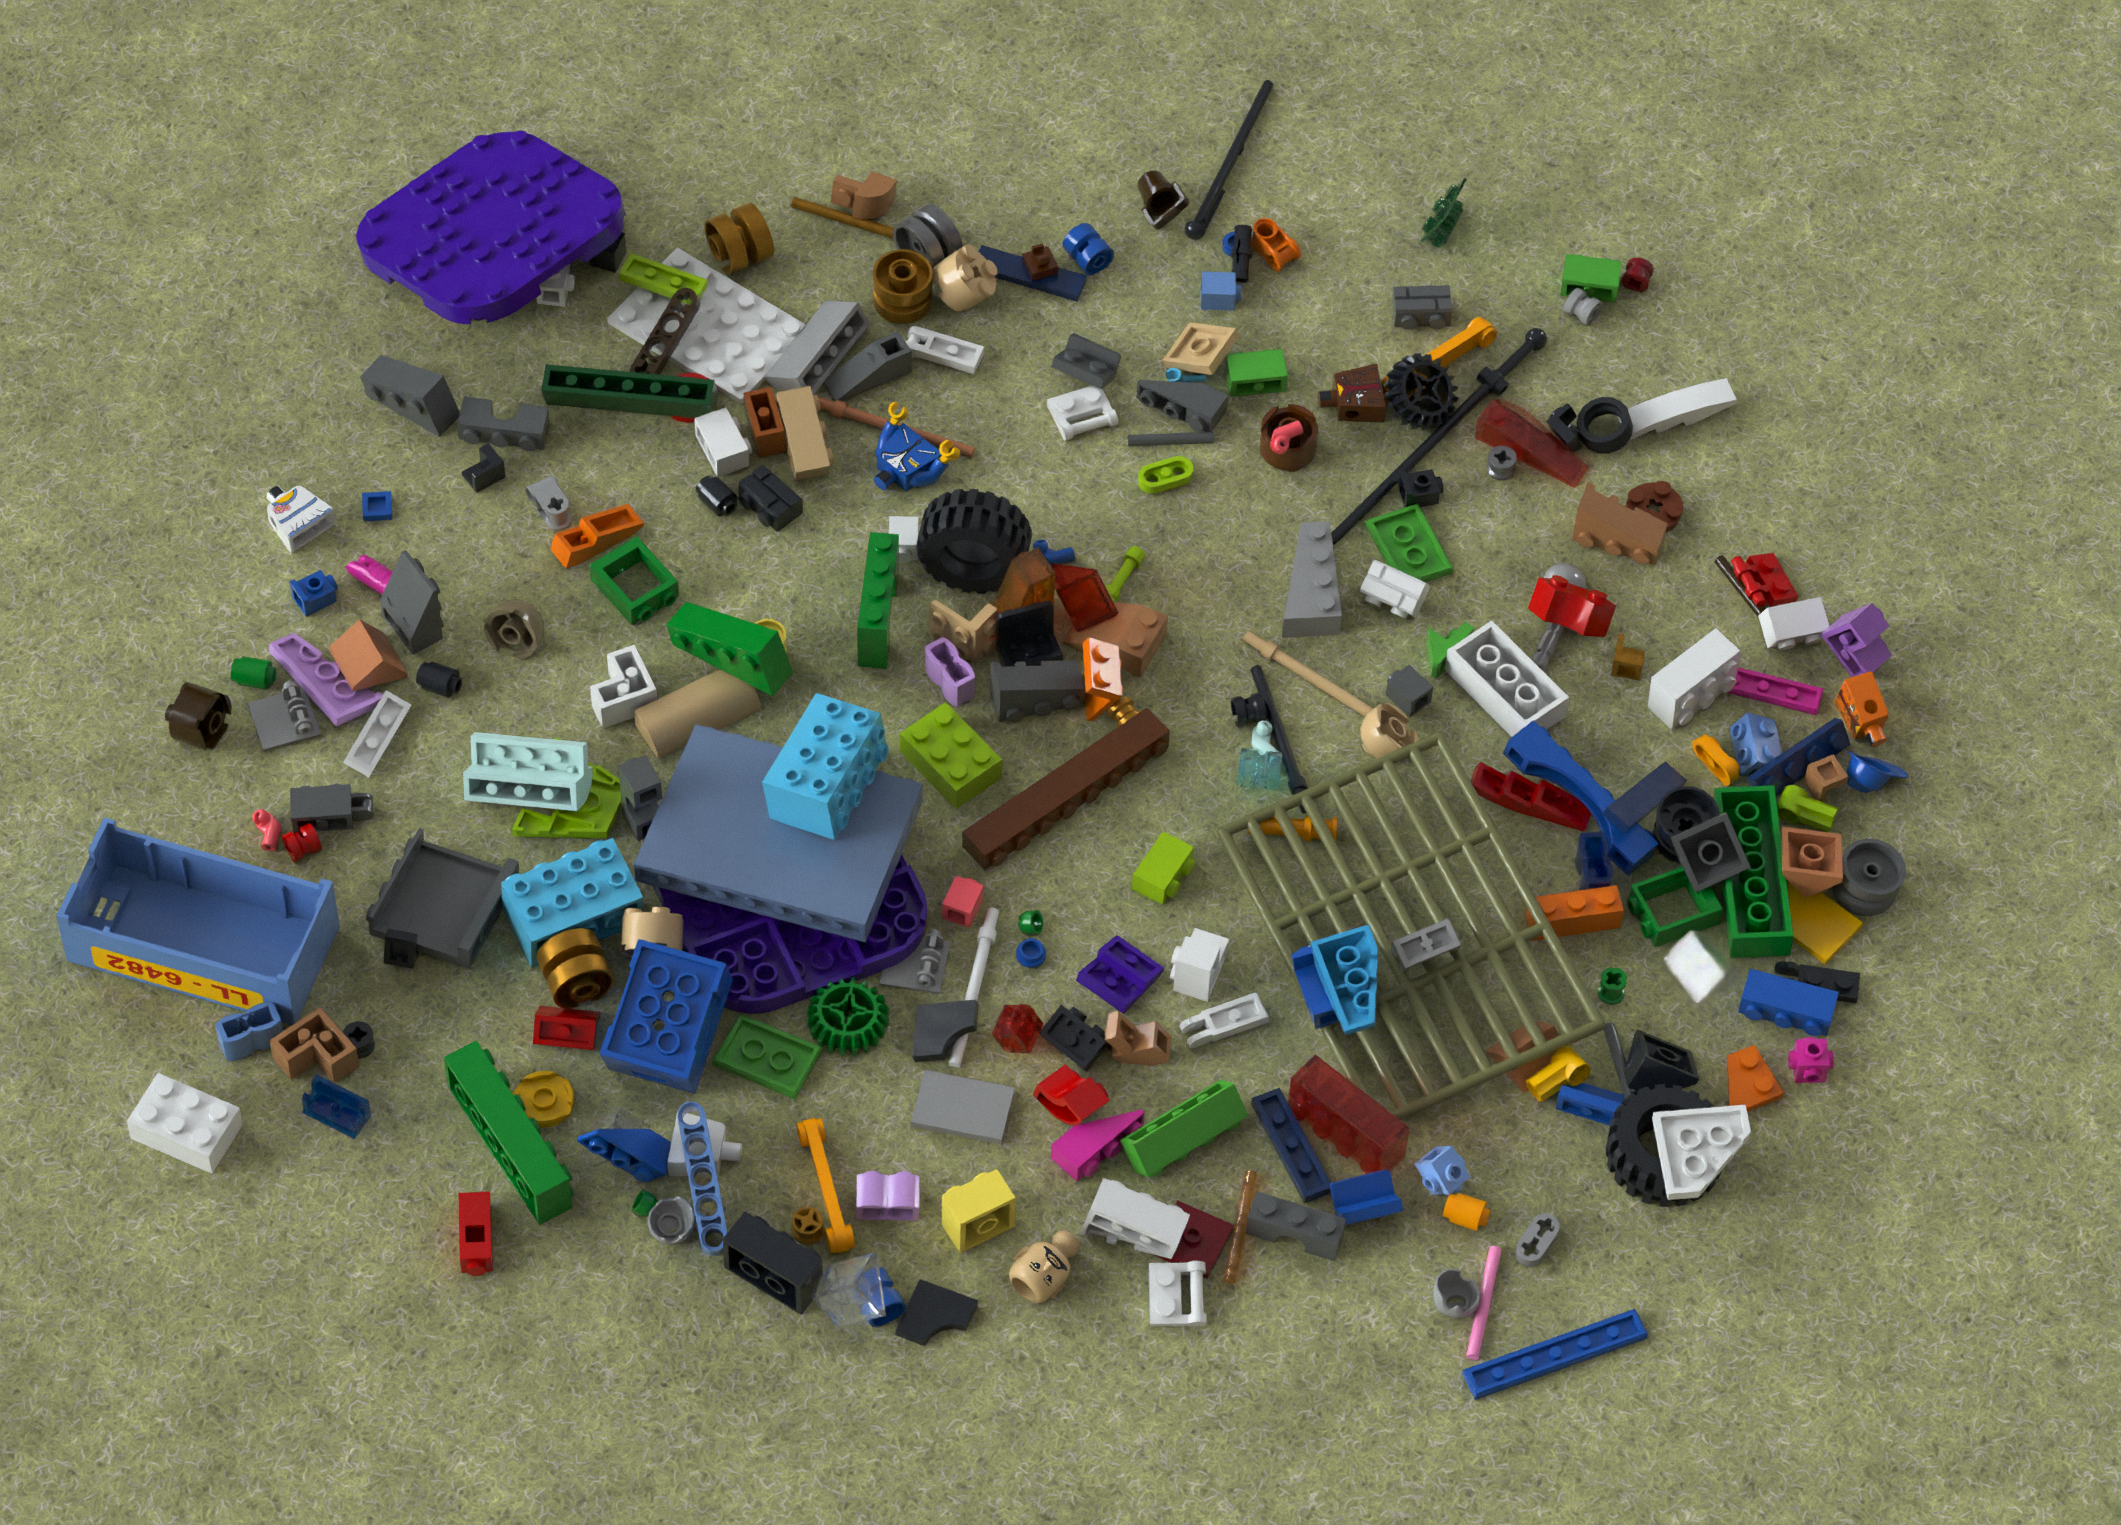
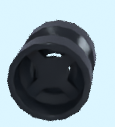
(1248, 709)

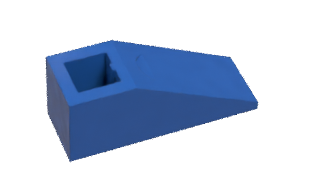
(633, 1150)

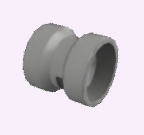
(1584, 307)

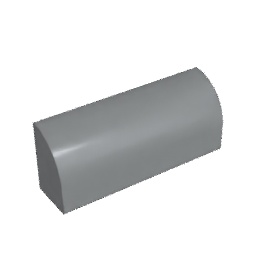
(819, 346)

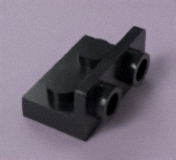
(1074, 1037)

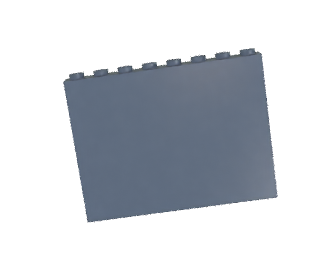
(723, 847)

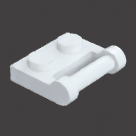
(1079, 405)
(1165, 1294)

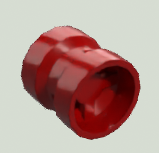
(301, 842)

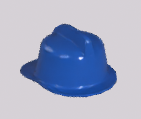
(1870, 774)

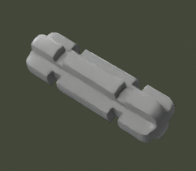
(1548, 645)

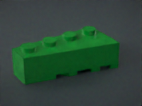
(732, 645)

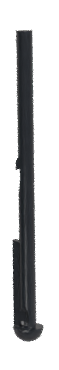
(1197, 228)

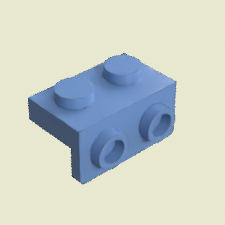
(1754, 742)

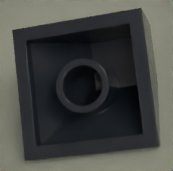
(1658, 1063)

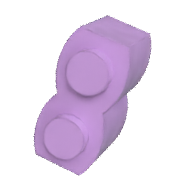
(949, 671)
(887, 1196)

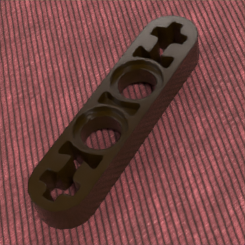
(669, 339)

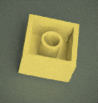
(978, 1210)

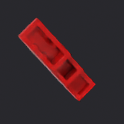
(1528, 798)

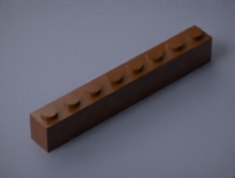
(1066, 789)

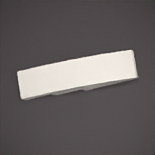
(1680, 406)

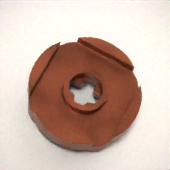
(1658, 494)

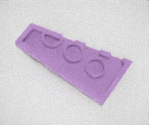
(322, 680)

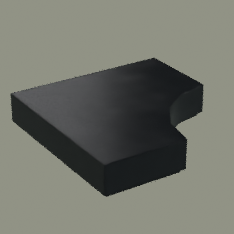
(940, 1025)
(933, 1311)

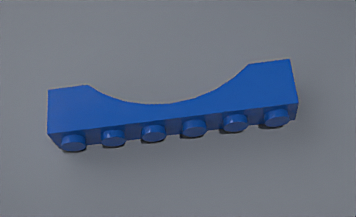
(1540, 756)

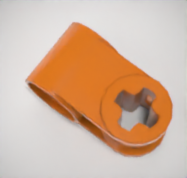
(1273, 244)

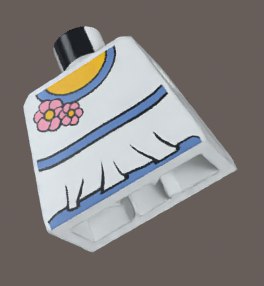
(298, 516)

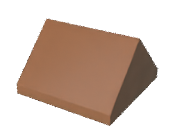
(366, 657)
(1811, 859)
(1522, 1043)

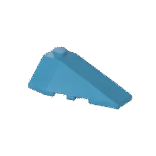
(1349, 976)

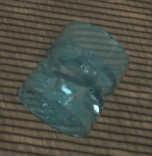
(1259, 769)

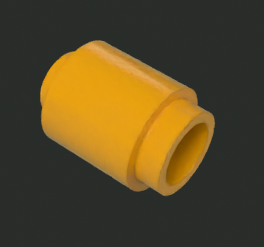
(1466, 1211)

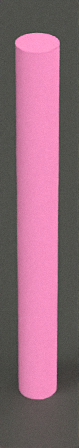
(1484, 1304)

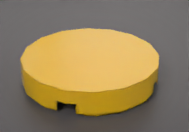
(546, 1108)

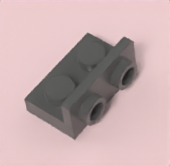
(1087, 361)

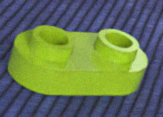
(1163, 473)

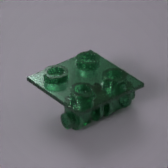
(1446, 215)

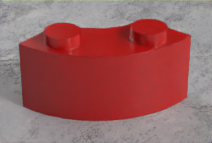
(1572, 606)
(1070, 1096)

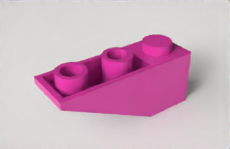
(1090, 1143)

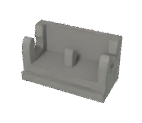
(1425, 944)

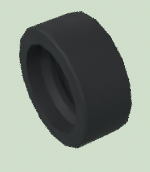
(1611, 442)

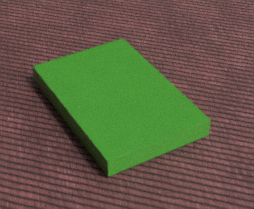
(1409, 543)
(767, 1056)

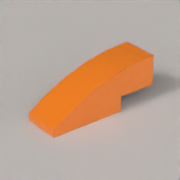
(595, 535)

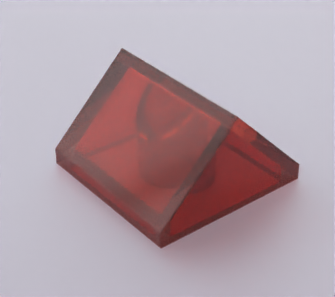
(1083, 595)

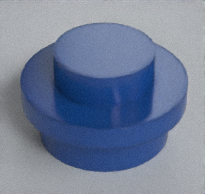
(1031, 953)

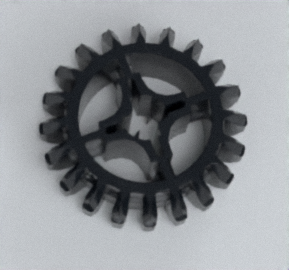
(1435, 397)

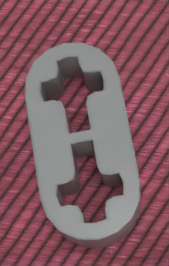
(1542, 1243)

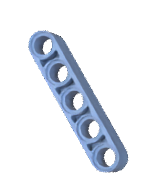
(702, 1163)

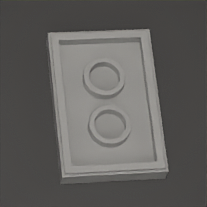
(962, 1107)

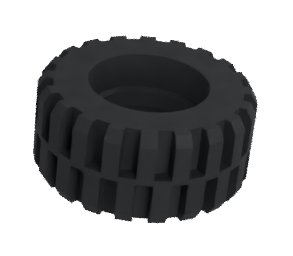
(971, 539)
(1626, 1155)

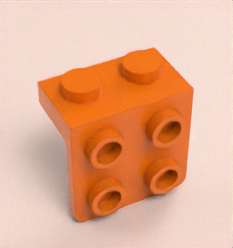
(1101, 676)

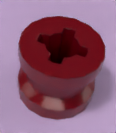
(1637, 274)

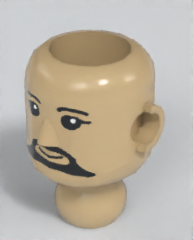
(1043, 1267)

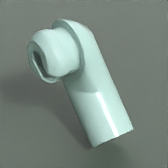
(1261, 737)

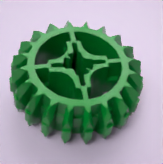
(826, 1008)

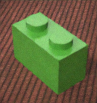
(1593, 275)
(1256, 372)

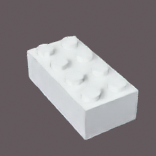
(1505, 680)

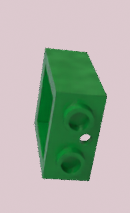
(619, 561)
(1705, 900)

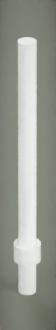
(985, 938)

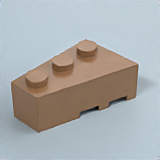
(1618, 529)

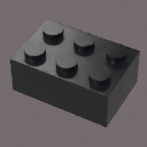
(772, 1262)

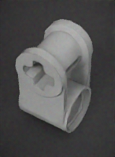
(550, 503)

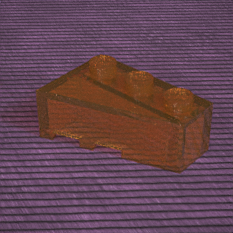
(1026, 582)

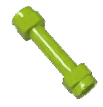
(1132, 559)

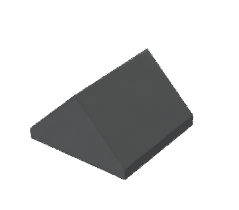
(1710, 852)

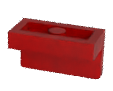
(565, 1027)

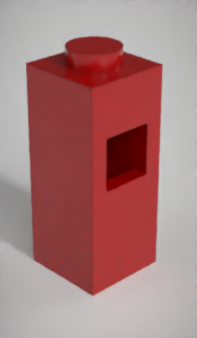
(475, 1233)

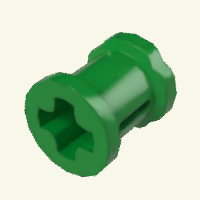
(1612, 985)

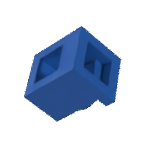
(314, 592)

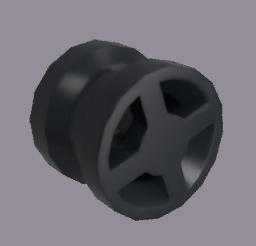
(365, 1044)

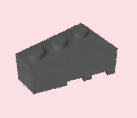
(411, 393)
(1035, 689)

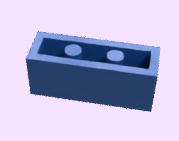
(1788, 1003)

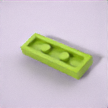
(660, 277)

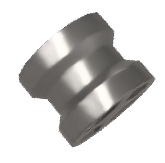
(1506, 467)

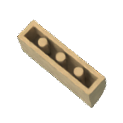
(707, 702)

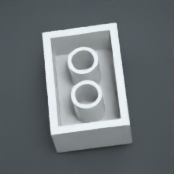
(1694, 679)
(184, 1123)

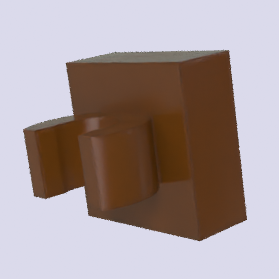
(1039, 262)

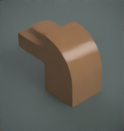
(866, 199)
(1138, 1044)

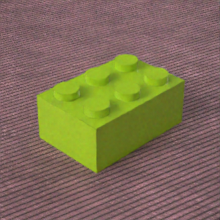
(950, 755)

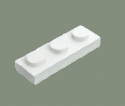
(377, 733)

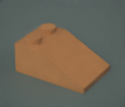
(1135, 631)

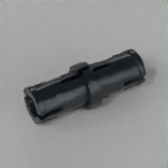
(1241, 252)

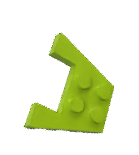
(589, 821)

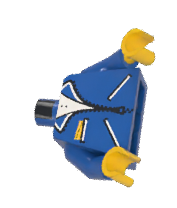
(907, 456)

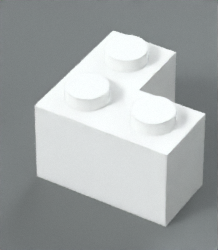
(625, 691)
(1198, 963)

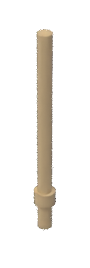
(1272, 651)

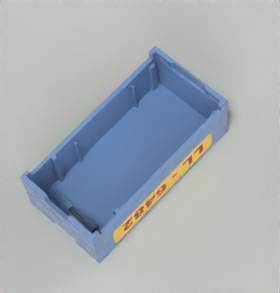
(198, 923)

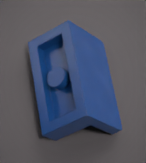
(1589, 1102)
(1365, 1197)

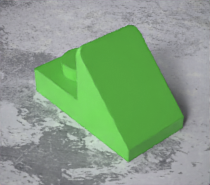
(1438, 646)

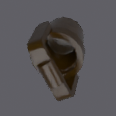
(1161, 198)

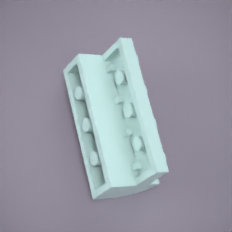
(527, 772)

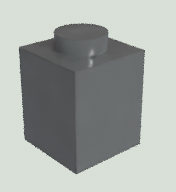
(1409, 690)

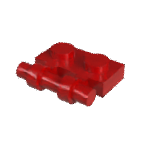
(1764, 580)

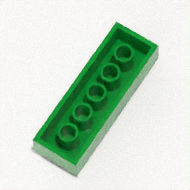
(1757, 897)
(509, 1132)

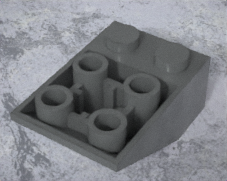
(412, 605)

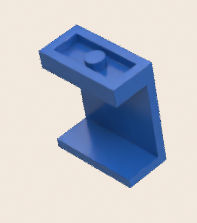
(1312, 988)

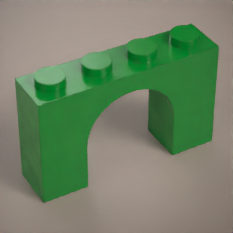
(877, 592)

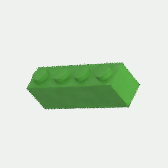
(1184, 1128)

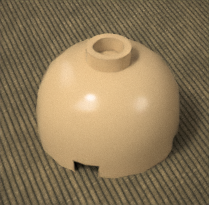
(1385, 731)

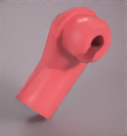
(1282, 435)
(269, 827)

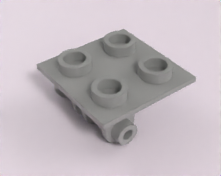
(284, 717)
(923, 968)

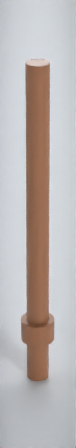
(841, 409)

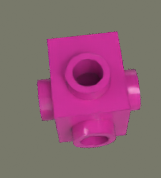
(1810, 1060)

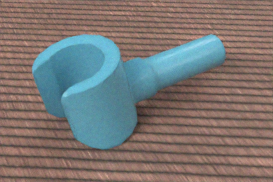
(1176, 373)

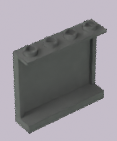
(442, 899)

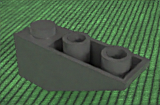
(871, 367)
(1190, 402)

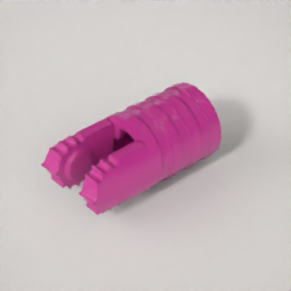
(370, 573)

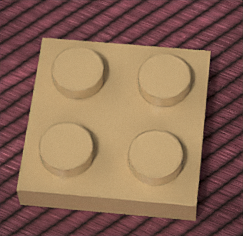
(1201, 348)

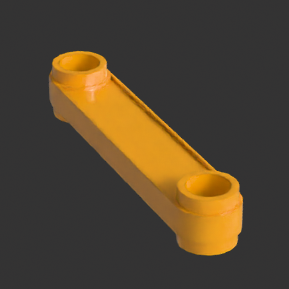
(1478, 333)
(839, 1236)

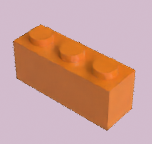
(1581, 911)

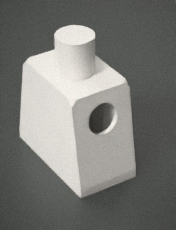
(721, 1149)

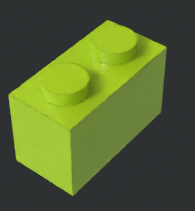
(1163, 868)

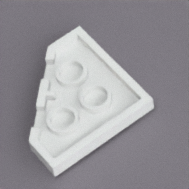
(1698, 1145)

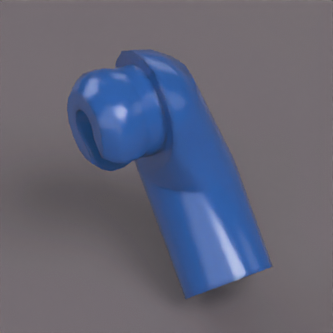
(1059, 557)

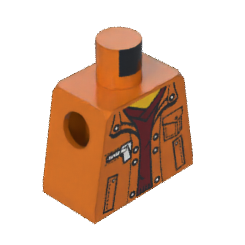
(1863, 708)

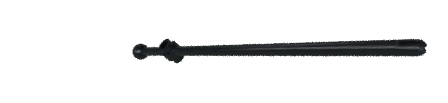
(1491, 382)

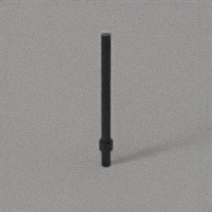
(1296, 782)

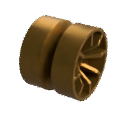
(739, 237)
(902, 286)
(575, 967)

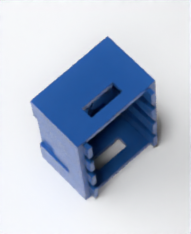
(691, 1019)

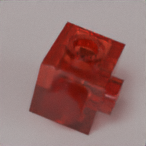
(1017, 1028)

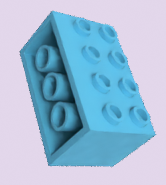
(825, 766)
(571, 893)

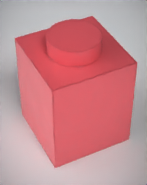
(963, 901)

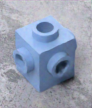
(1442, 1170)

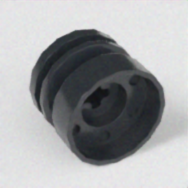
(1678, 812)

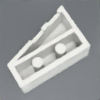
(1135, 1219)

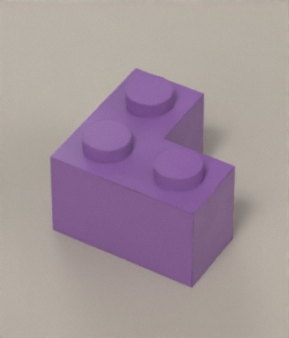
(1856, 639)

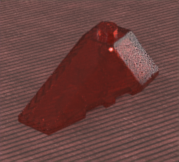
(1533, 443)

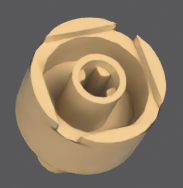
(965, 278)
(654, 926)

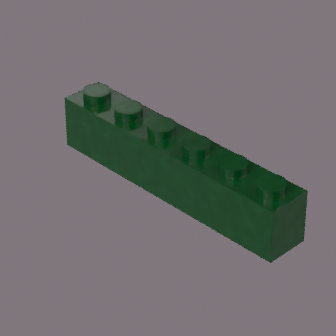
(629, 391)

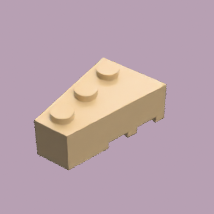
(804, 433)

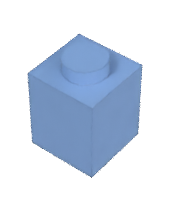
(1219, 291)

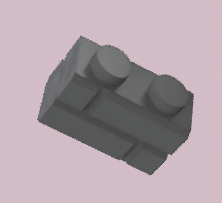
(1421, 306)

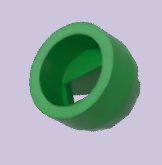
(1028, 920)
(644, 1203)

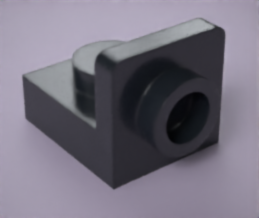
(1561, 426)
(400, 948)

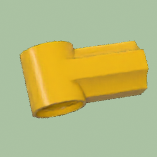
(1564, 1069)

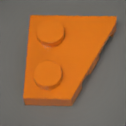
(1751, 1080)

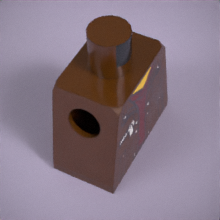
(1356, 395)

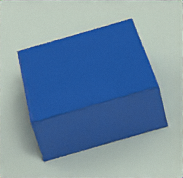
(377, 506)

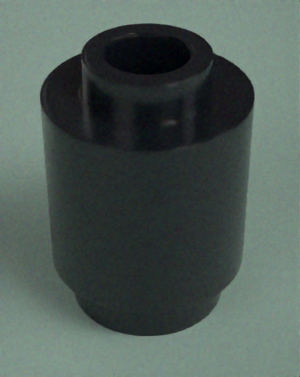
(716, 495)
(439, 679)

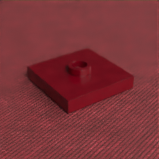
(1202, 1238)

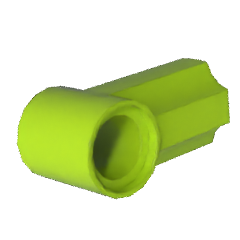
(1798, 807)

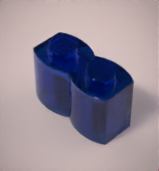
(1592, 861)

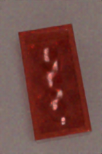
(1347, 1117)

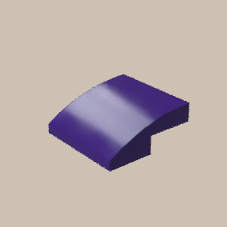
(1120, 974)

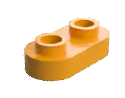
(1718, 762)

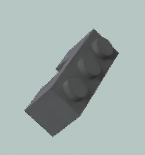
(524, 430)
(639, 794)
(1277, 1217)

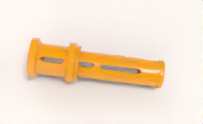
(1303, 827)

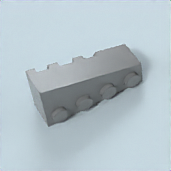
(1313, 592)

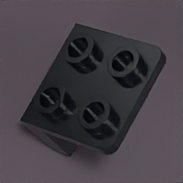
(1027, 635)

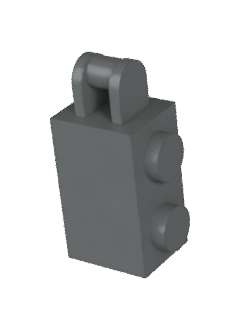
(329, 807)

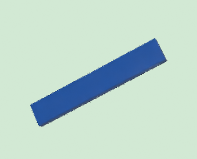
(1554, 1354)

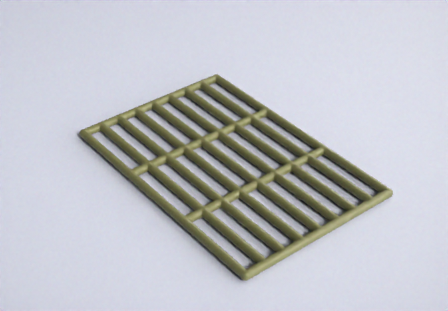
(1384, 880)

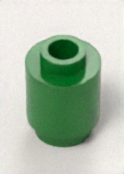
(253, 672)

